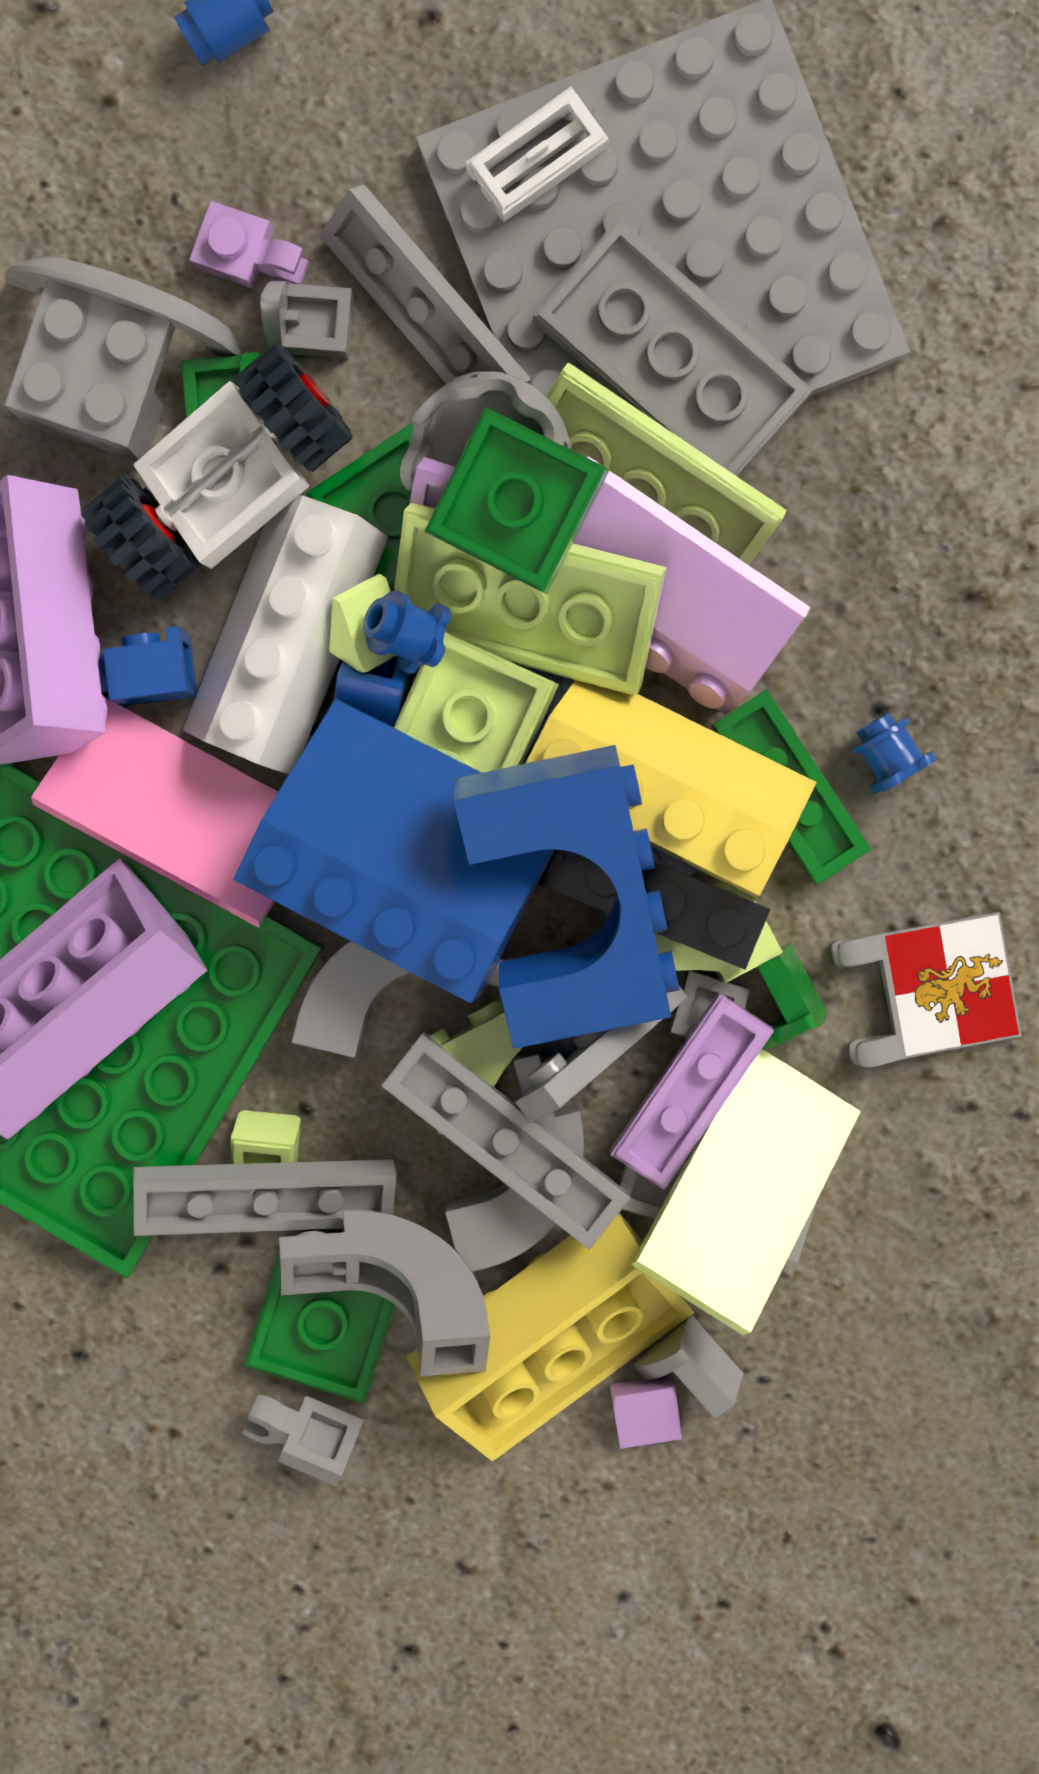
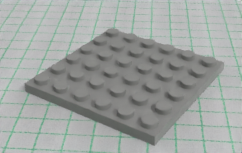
(710, 166)

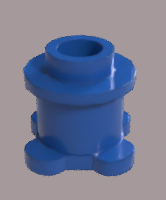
(406, 631)
(890, 752)

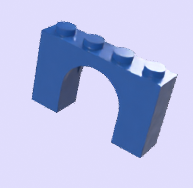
(581, 808)

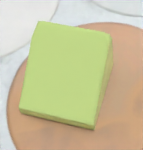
(346, 627)
(265, 1138)

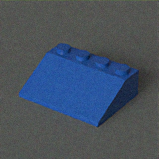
(378, 856)

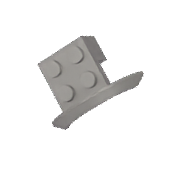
(100, 354)

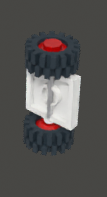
(218, 474)

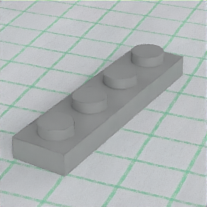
(413, 290)
(505, 1141)
(258, 1196)

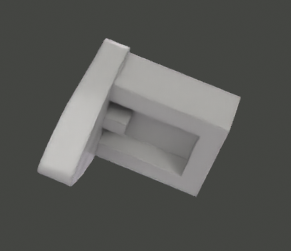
(307, 318)
(697, 1363)

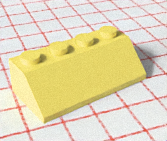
(697, 789)
(554, 1338)

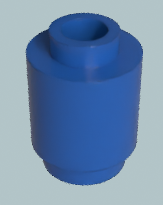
(222, 26)

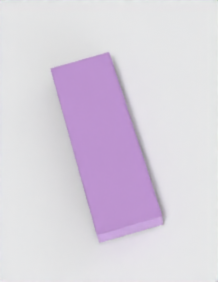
(691, 1090)

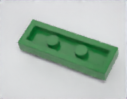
(825, 833)

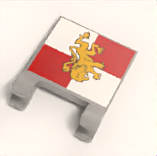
(942, 987)

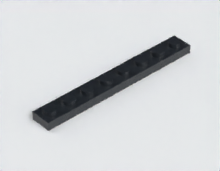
(693, 910)

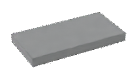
(671, 350)

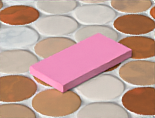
(163, 807)

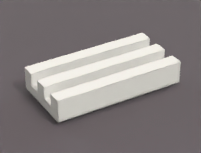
(551, 175)

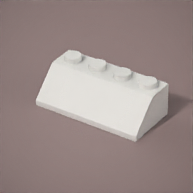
(276, 639)

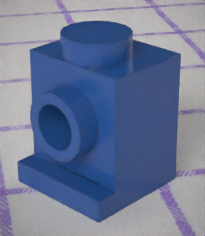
(149, 669)

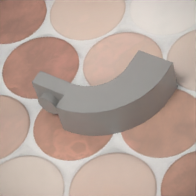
(342, 997)
(500, 1222)
(407, 1268)

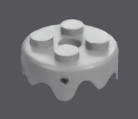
(450, 416)

